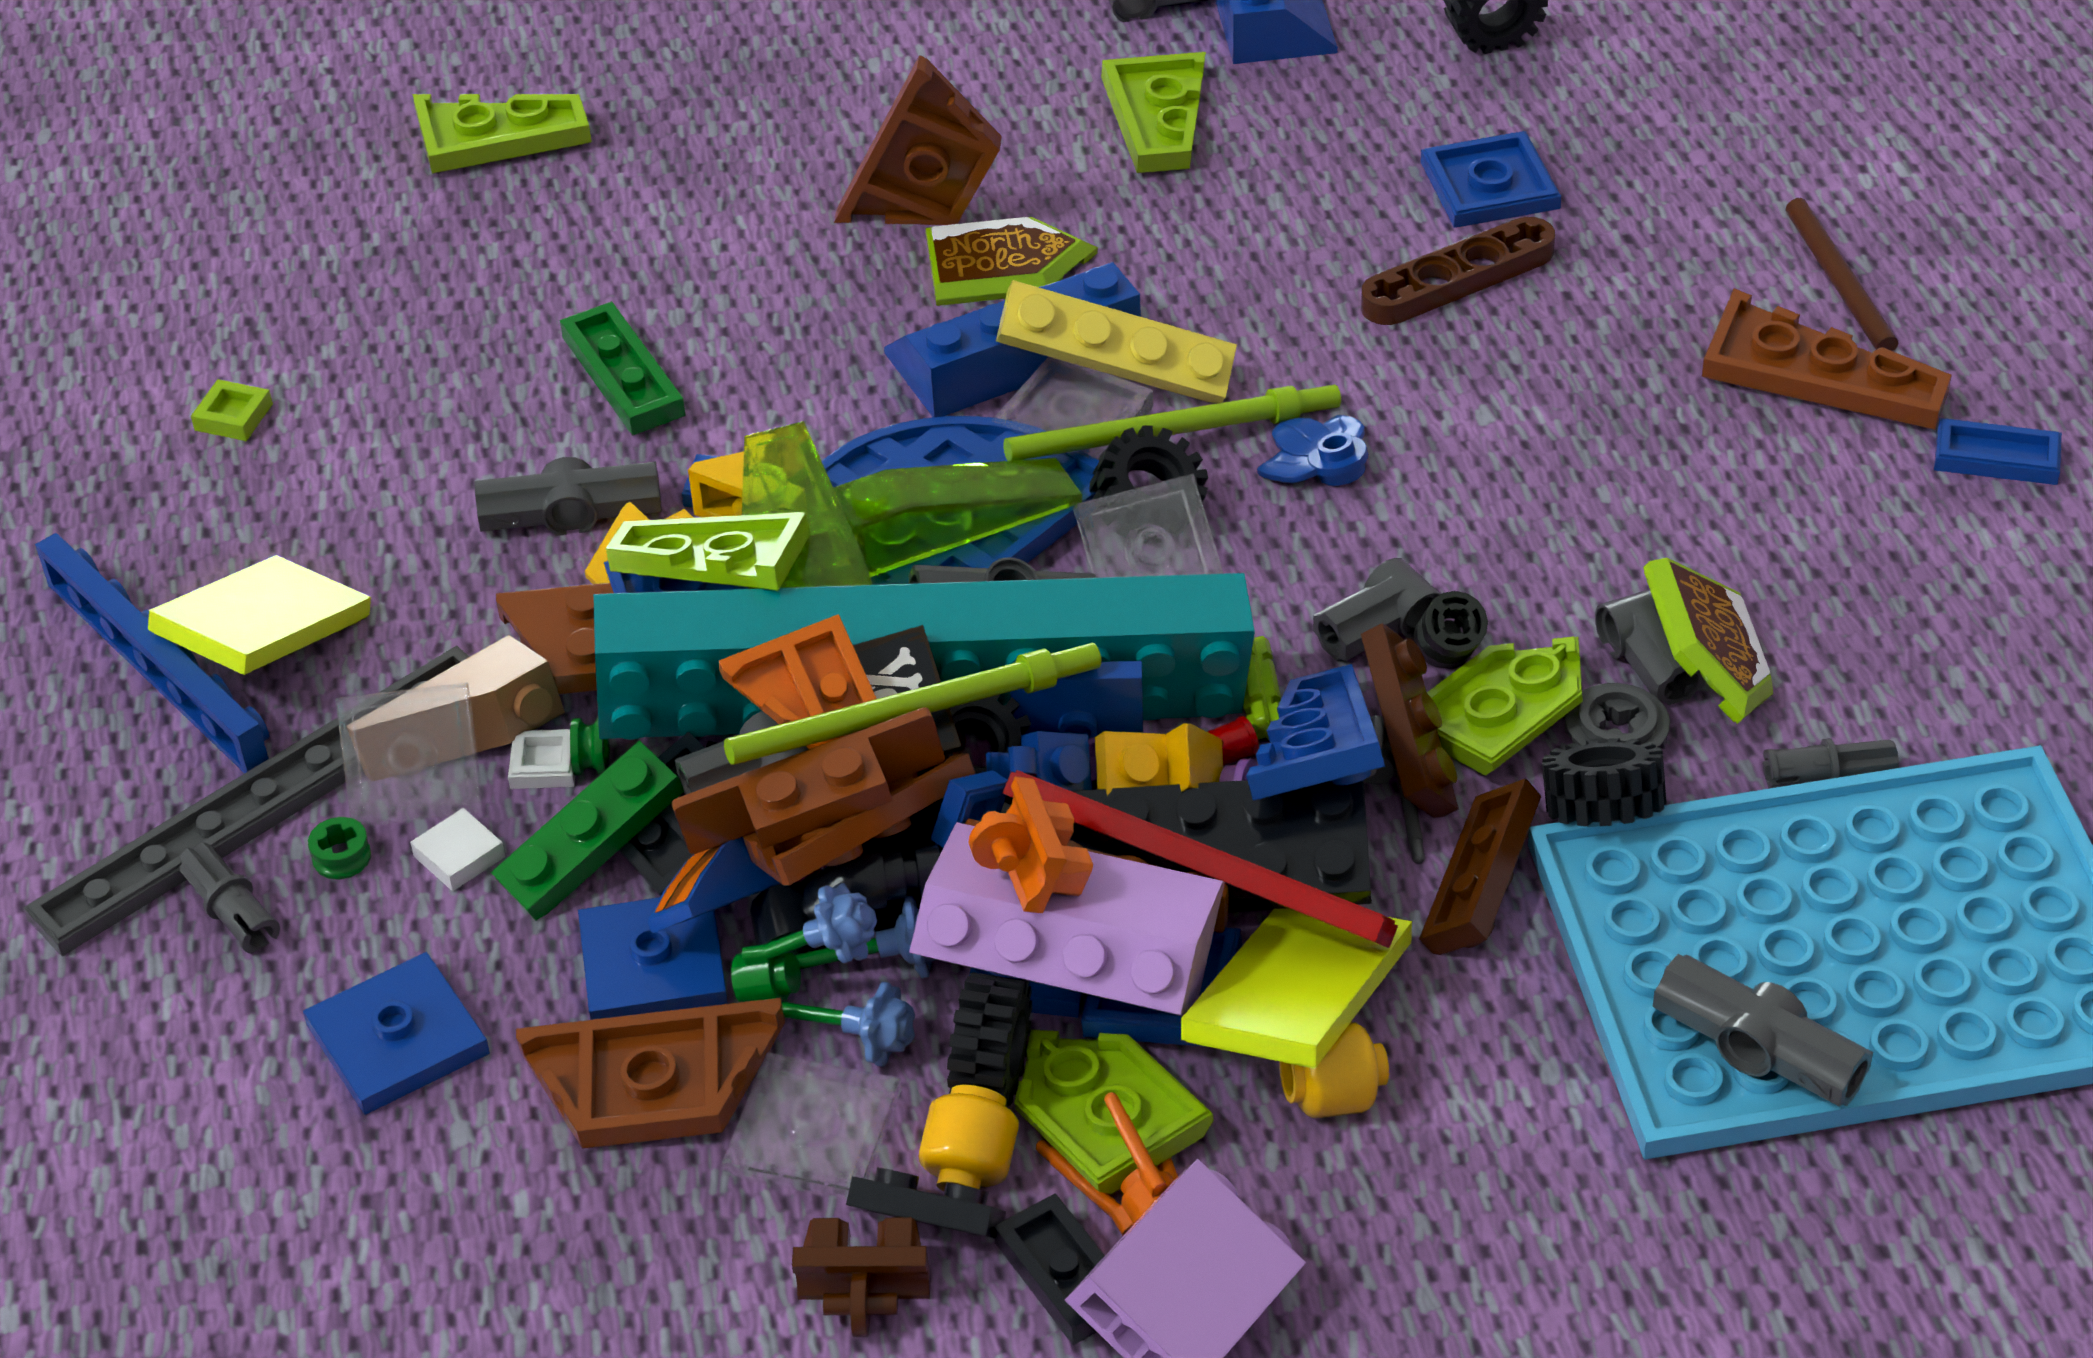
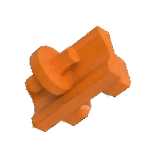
(1032, 847)

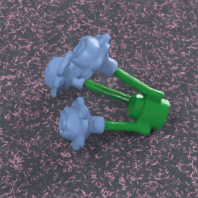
(846, 928)

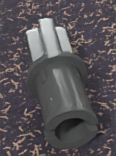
(1827, 761)
(228, 897)

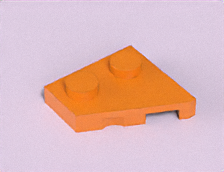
(801, 673)

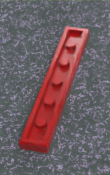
(1218, 864)

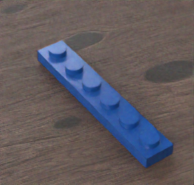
(165, 665)

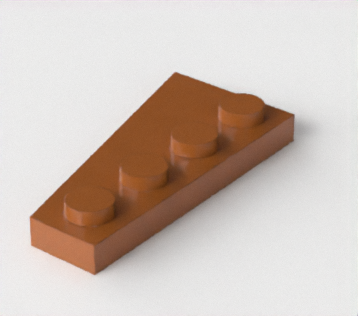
(1795, 361)

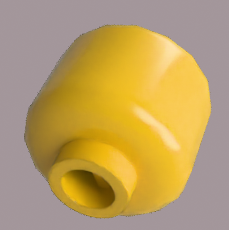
(1343, 1080)
(969, 1138)

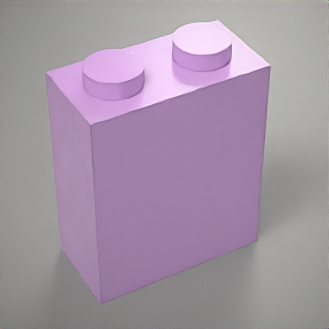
(1187, 1273)

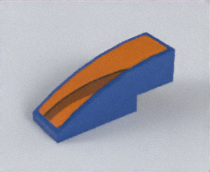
(708, 883)

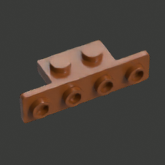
(811, 785)

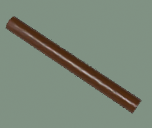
(1841, 275)

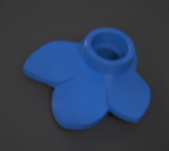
(1313, 445)

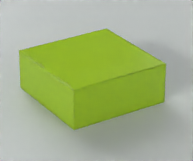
(231, 410)

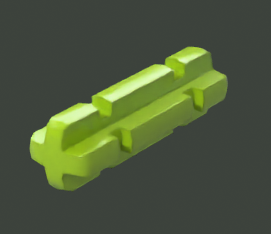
(1262, 688)

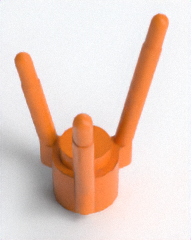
(1139, 1188)

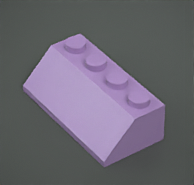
(1128, 938)

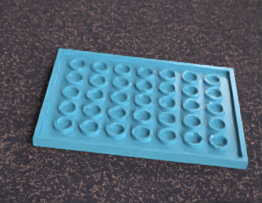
(1899, 904)

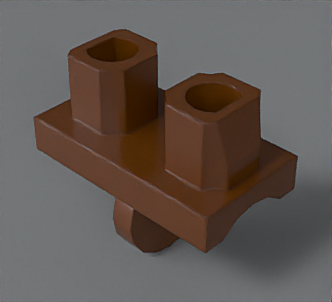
(861, 1278)

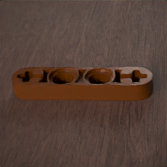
(1402, 295)

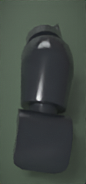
(874, 874)

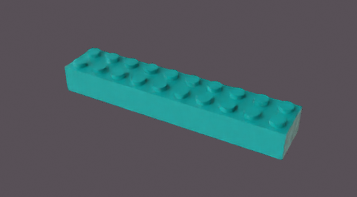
(664, 648)

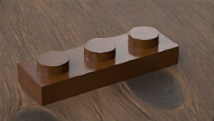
(1411, 721)
(1480, 868)

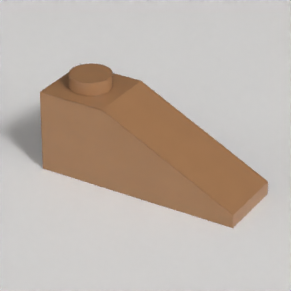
(508, 691)

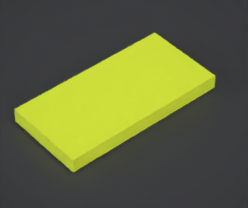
(1291, 989)

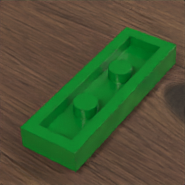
(622, 368)
(588, 831)

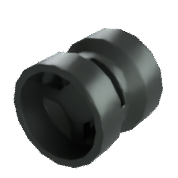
(1442, 640)

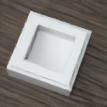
(541, 760)
(458, 849)

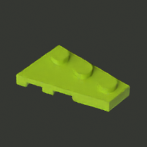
(1156, 106)
(490, 132)
(718, 550)

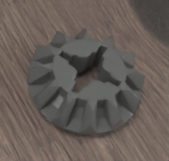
(1622, 705)

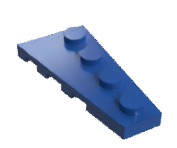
(1318, 736)

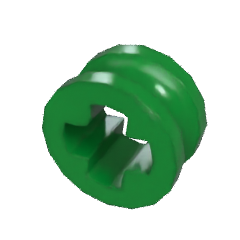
(587, 748)
(344, 863)

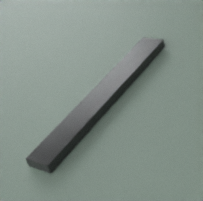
(222, 819)

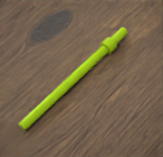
(1277, 406)
(1031, 672)

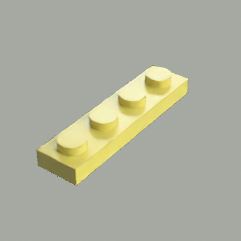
(1116, 342)

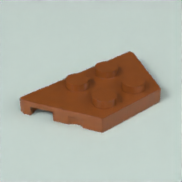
(924, 156)
(558, 628)
(843, 839)
(652, 1070)

